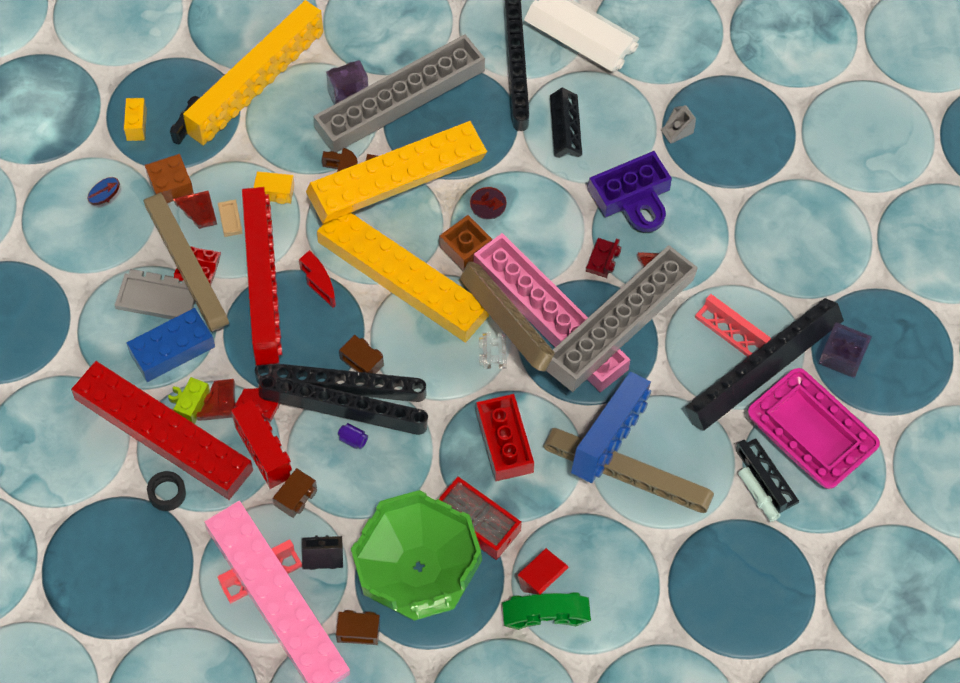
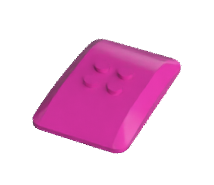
(813, 428)

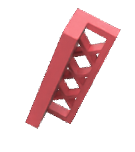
(734, 321)
(281, 551)

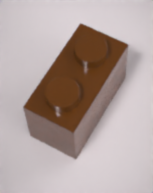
(361, 356)
(295, 493)
(358, 627)

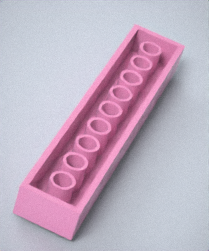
(541, 302)
(276, 596)

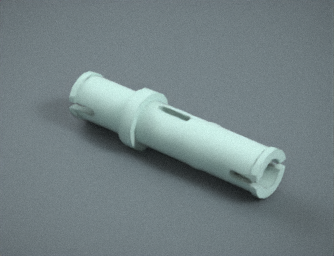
(763, 500)

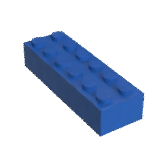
(611, 427)

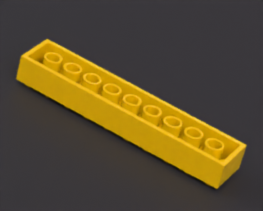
(253, 73)
(395, 172)
(403, 274)

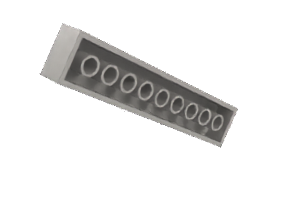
(399, 93)
(621, 318)

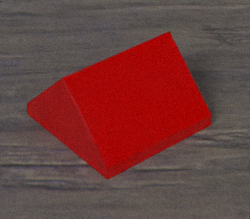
(541, 572)

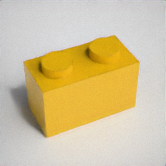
(135, 119)
(278, 186)

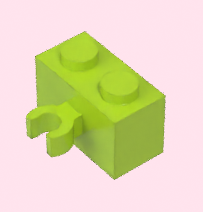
(191, 399)

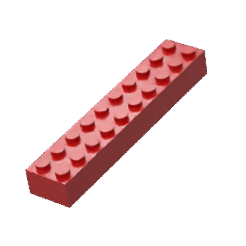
(261, 276)
(162, 430)

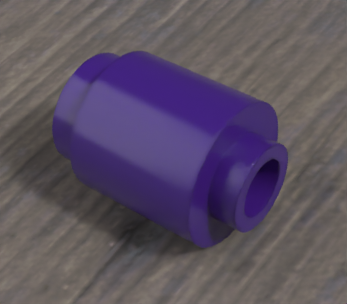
(352, 436)

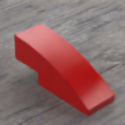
(317, 277)

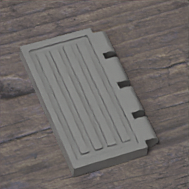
(153, 295)

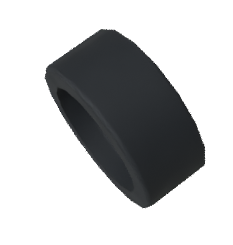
(166, 476)

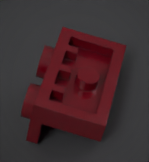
(603, 257)

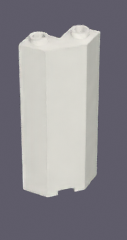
(583, 31)

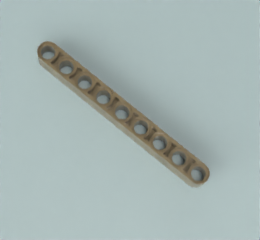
(186, 262)
(507, 316)
(637, 474)

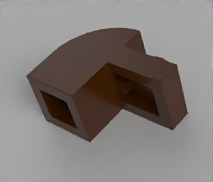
(339, 161)

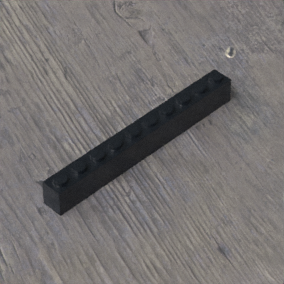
(764, 364)

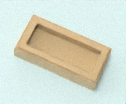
(230, 218)

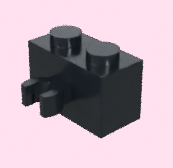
(322, 552)

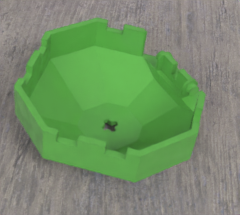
(414, 531)

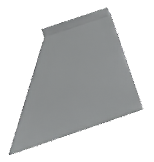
(680, 124)

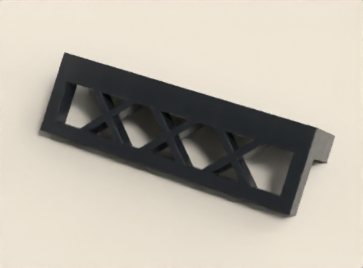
(562, 121)
(765, 478)

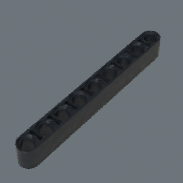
(517, 64)
(351, 378)
(354, 408)

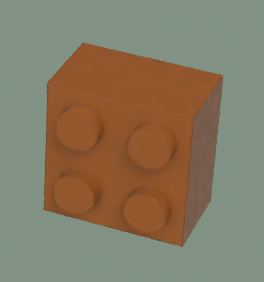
(169, 178)
(463, 241)

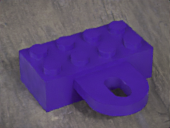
(633, 188)

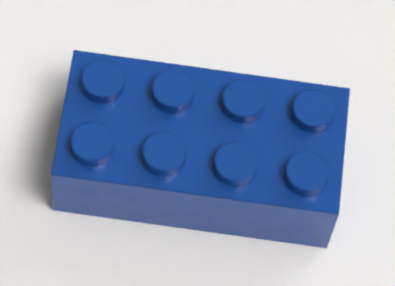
(170, 344)

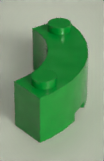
(532, 609)

